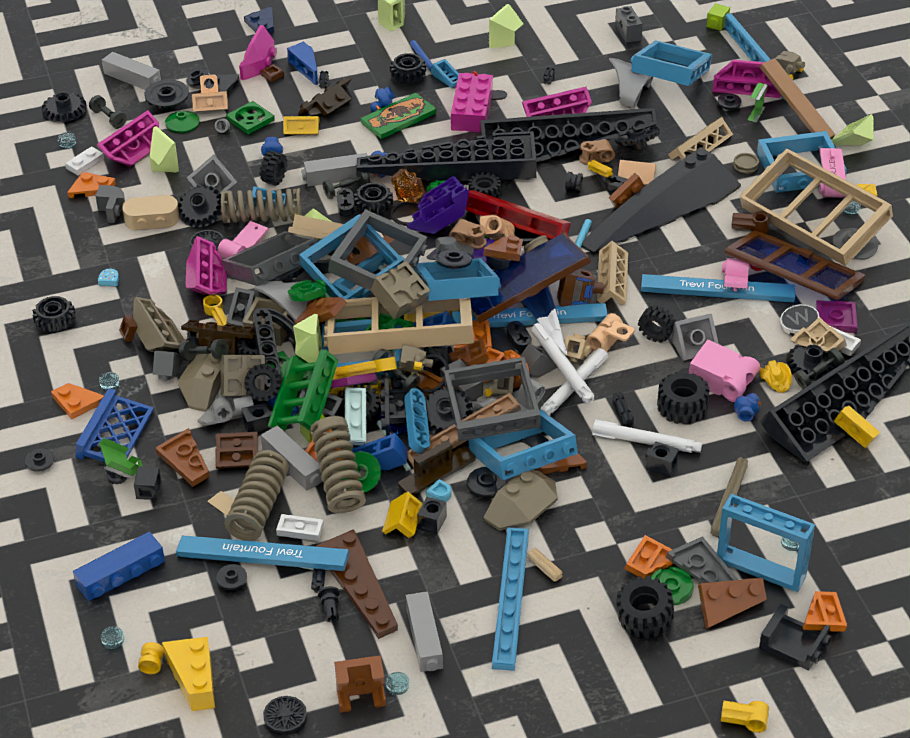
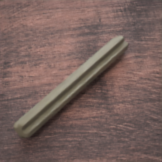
(732, 488)

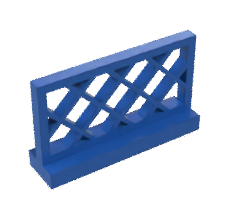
(100, 419)

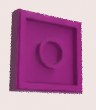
(838, 315)
(348, 381)

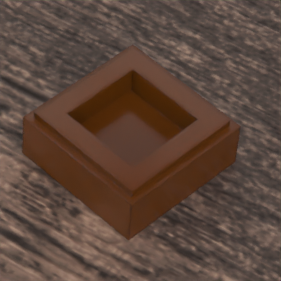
(272, 73)
(128, 328)

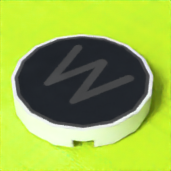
(797, 317)

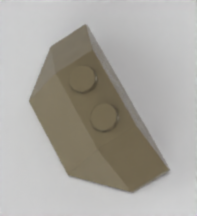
(155, 327)
(201, 381)
(521, 500)

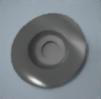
(844, 235)
(448, 243)

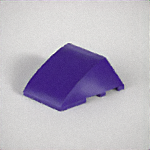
(440, 207)

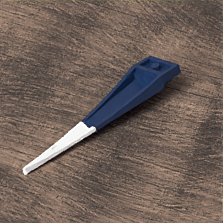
(544, 311)

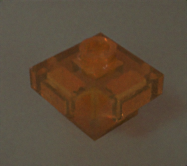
(407, 186)

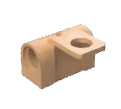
(209, 98)
(496, 227)
(609, 332)

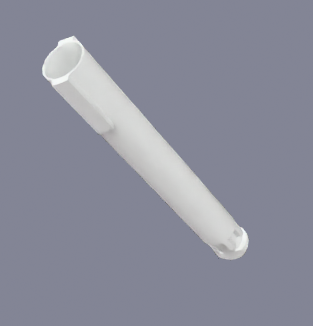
(562, 363)
(591, 363)
(613, 430)

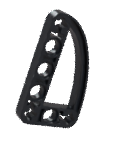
(270, 316)

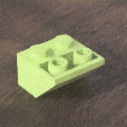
(391, 13)

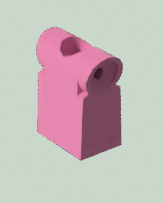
(724, 370)

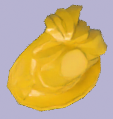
(777, 376)

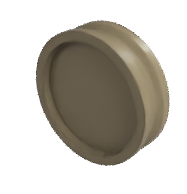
(746, 163)
(535, 243)

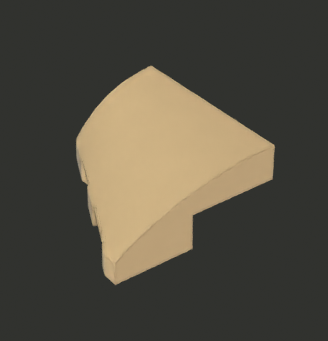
(820, 334)

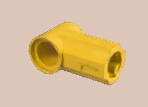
(752, 715)

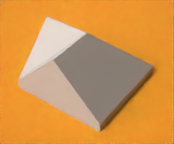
(212, 174)
(691, 335)

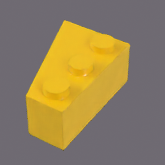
(193, 670)

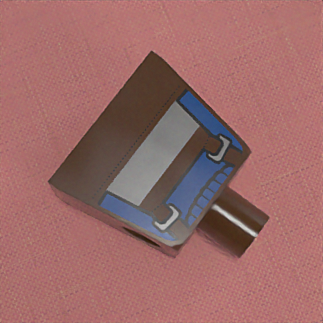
(578, 288)

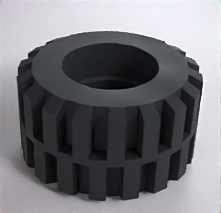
(683, 397)
(645, 592)

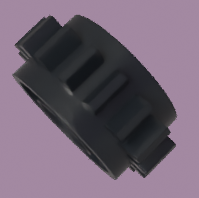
(408, 68)
(374, 198)
(53, 314)

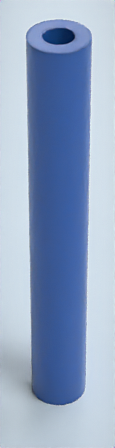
(420, 52)

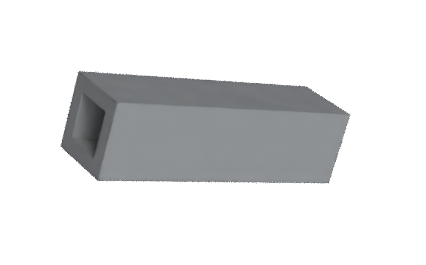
(130, 70)
(331, 169)
(301, 464)
(424, 632)

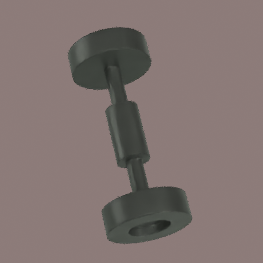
(117, 118)
(329, 189)
(188, 349)
(835, 358)
(410, 382)

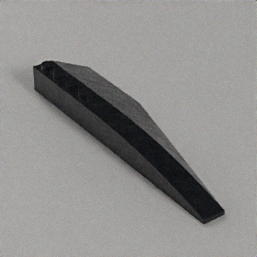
(806, 419)

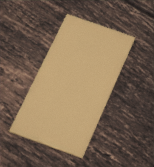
(222, 502)

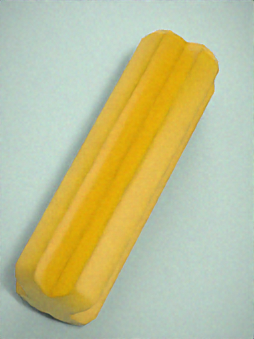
(600, 168)

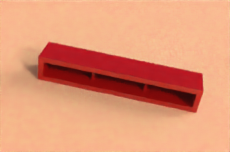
(518, 215)

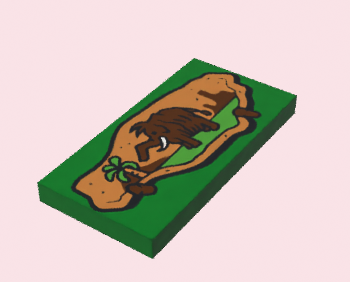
(398, 115)

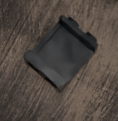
(789, 641)

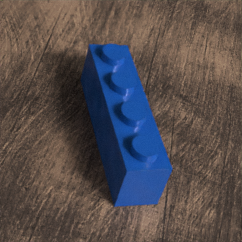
(119, 566)

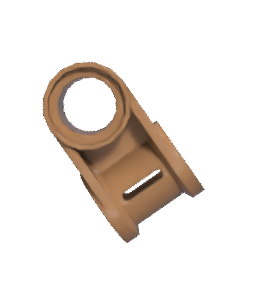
(596, 150)
(469, 234)

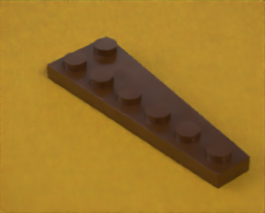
(362, 585)

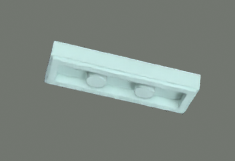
(356, 414)

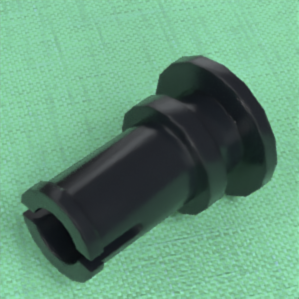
(329, 600)

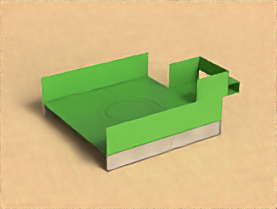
(758, 94)
(116, 459)

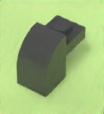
(110, 200)

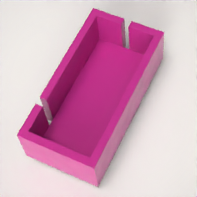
(471, 101)

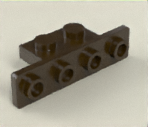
(330, 100)
(211, 331)
(436, 465)

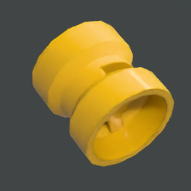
(151, 658)

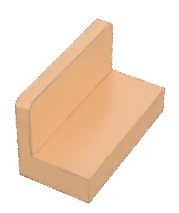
(643, 170)

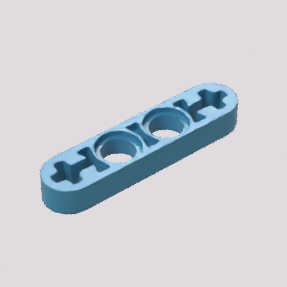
(419, 420)

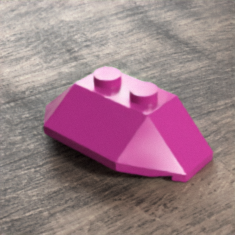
(258, 54)
(742, 78)
(565, 102)
(131, 141)
(205, 269)

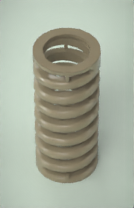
(228, 208)
(333, 485)
(256, 495)

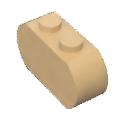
(151, 212)

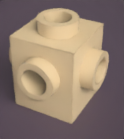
(573, 341)

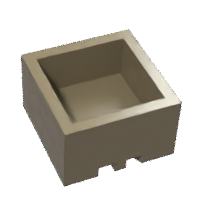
(400, 290)
(279, 332)
(234, 371)

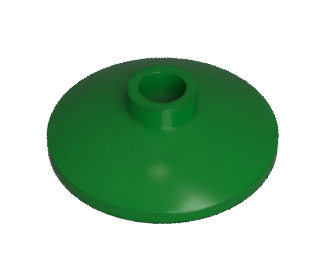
(182, 121)
(372, 468)

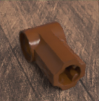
(757, 221)

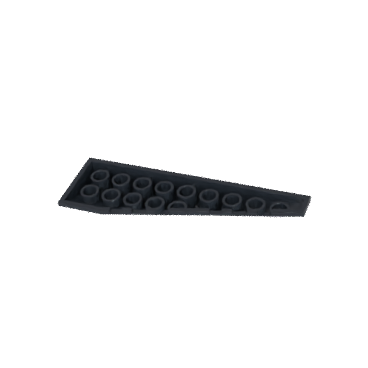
(566, 132)
(504, 155)
(679, 190)

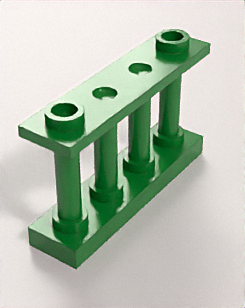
(315, 396)

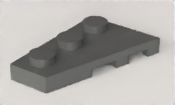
(701, 562)

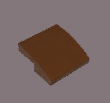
(235, 449)

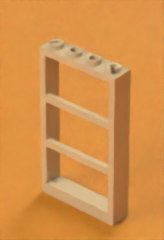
(852, 247)
(395, 338)

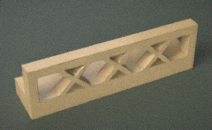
(703, 134)
(312, 227)
(609, 270)

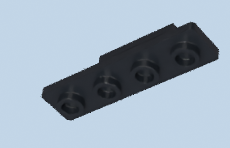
(394, 405)

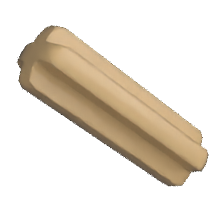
(545, 564)

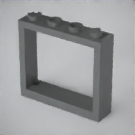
(270, 256)
(362, 277)
(496, 424)

